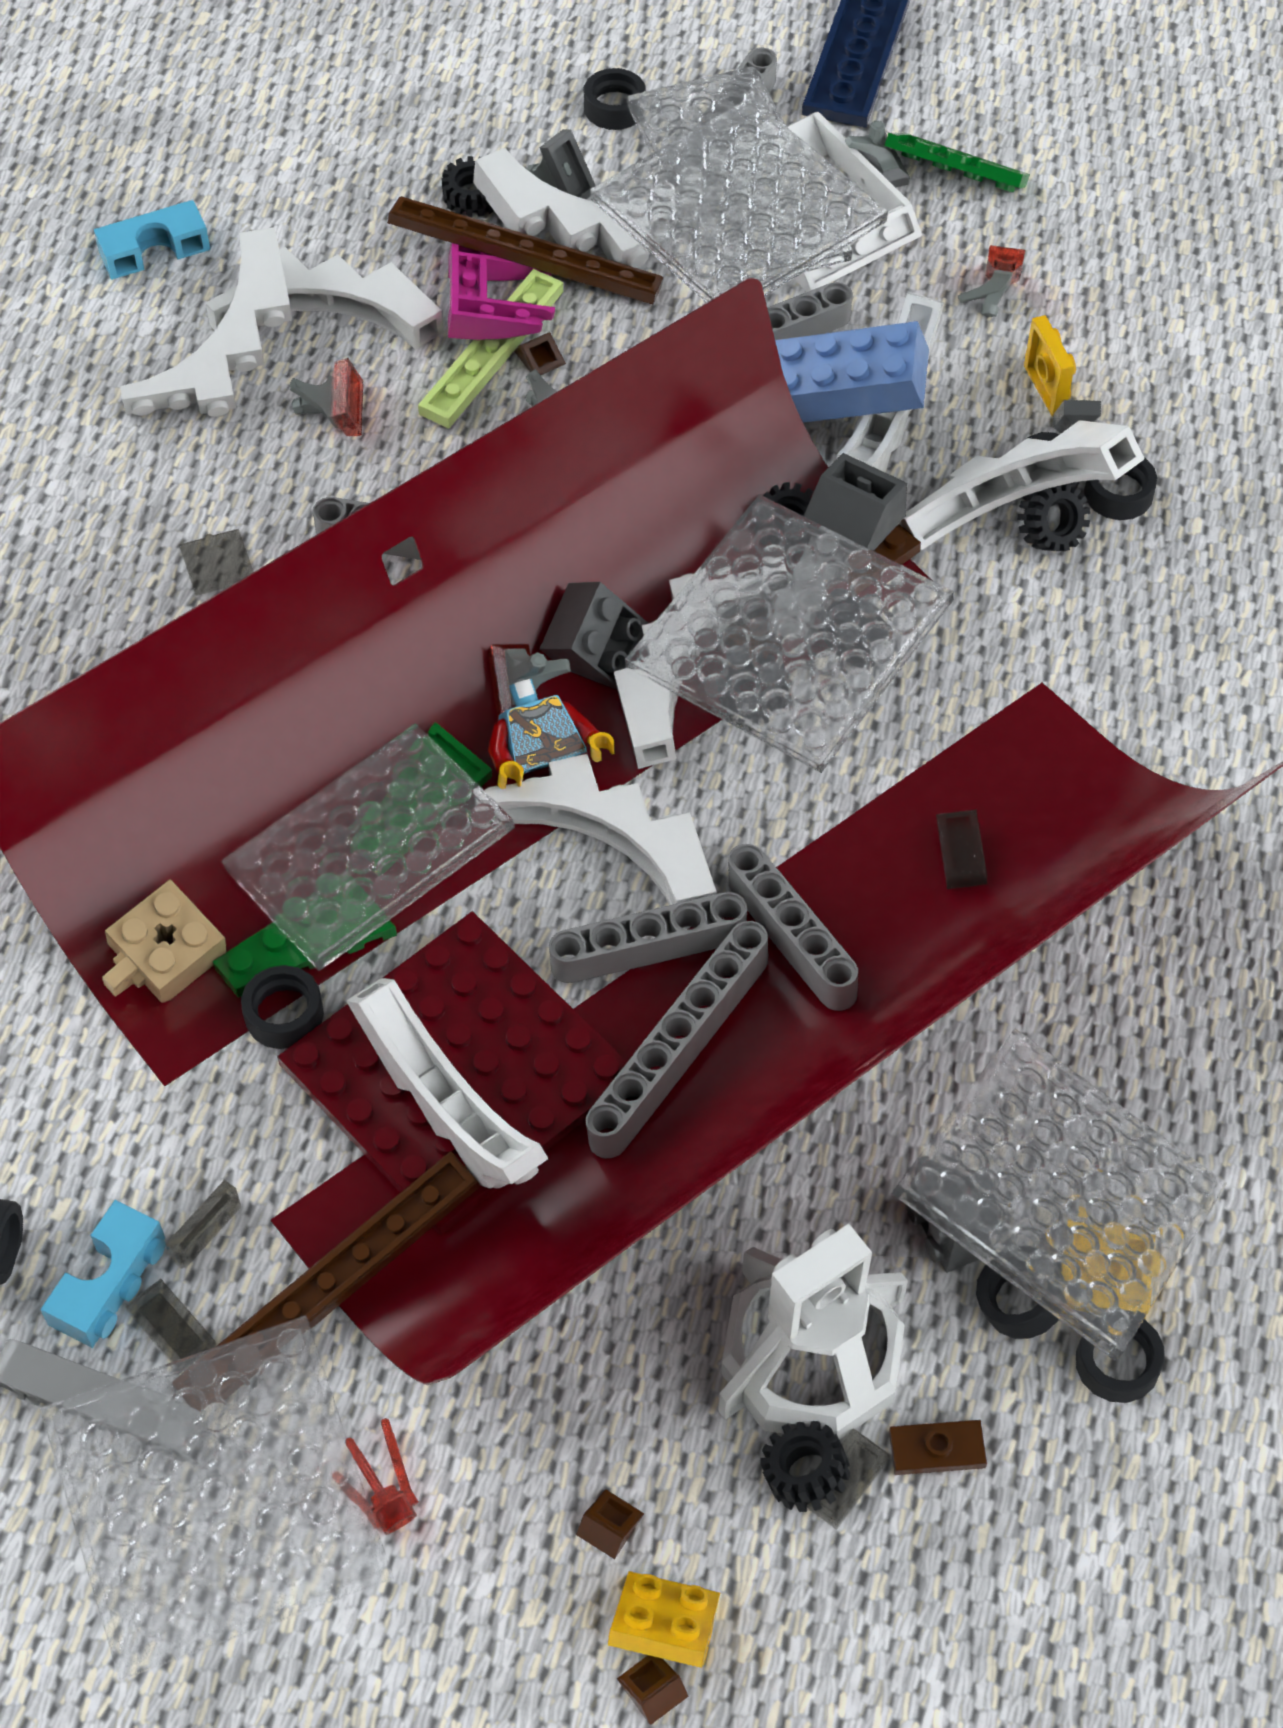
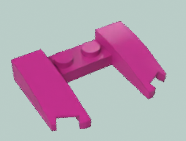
(483, 318)

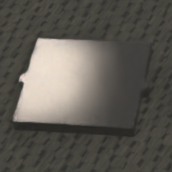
(216, 561)

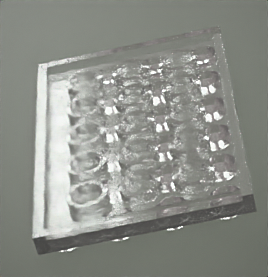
(367, 846)

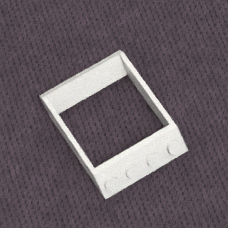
(901, 219)

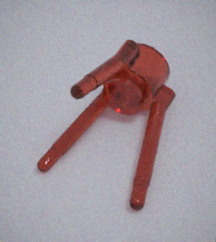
(390, 1507)

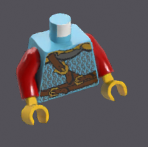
(540, 733)

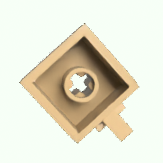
(161, 966)

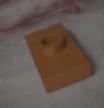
(937, 1447)

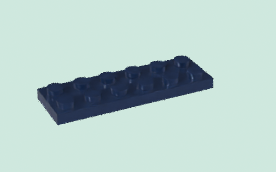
(855, 60)

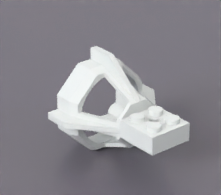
(818, 1308)

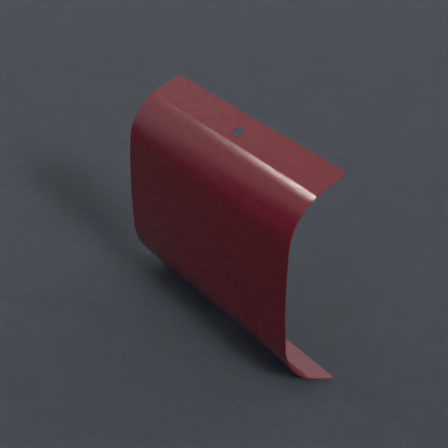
(321, 661)

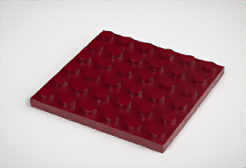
(497, 1028)

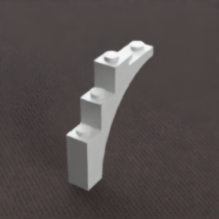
(532, 205)
(335, 287)
(234, 345)
(882, 432)
(984, 483)
(649, 707)
(618, 816)
(483, 1140)

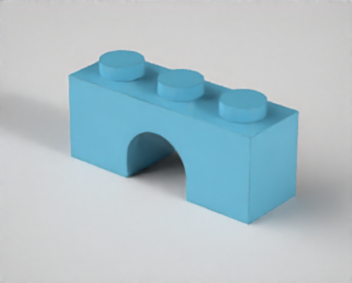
(174, 226)
(90, 1306)

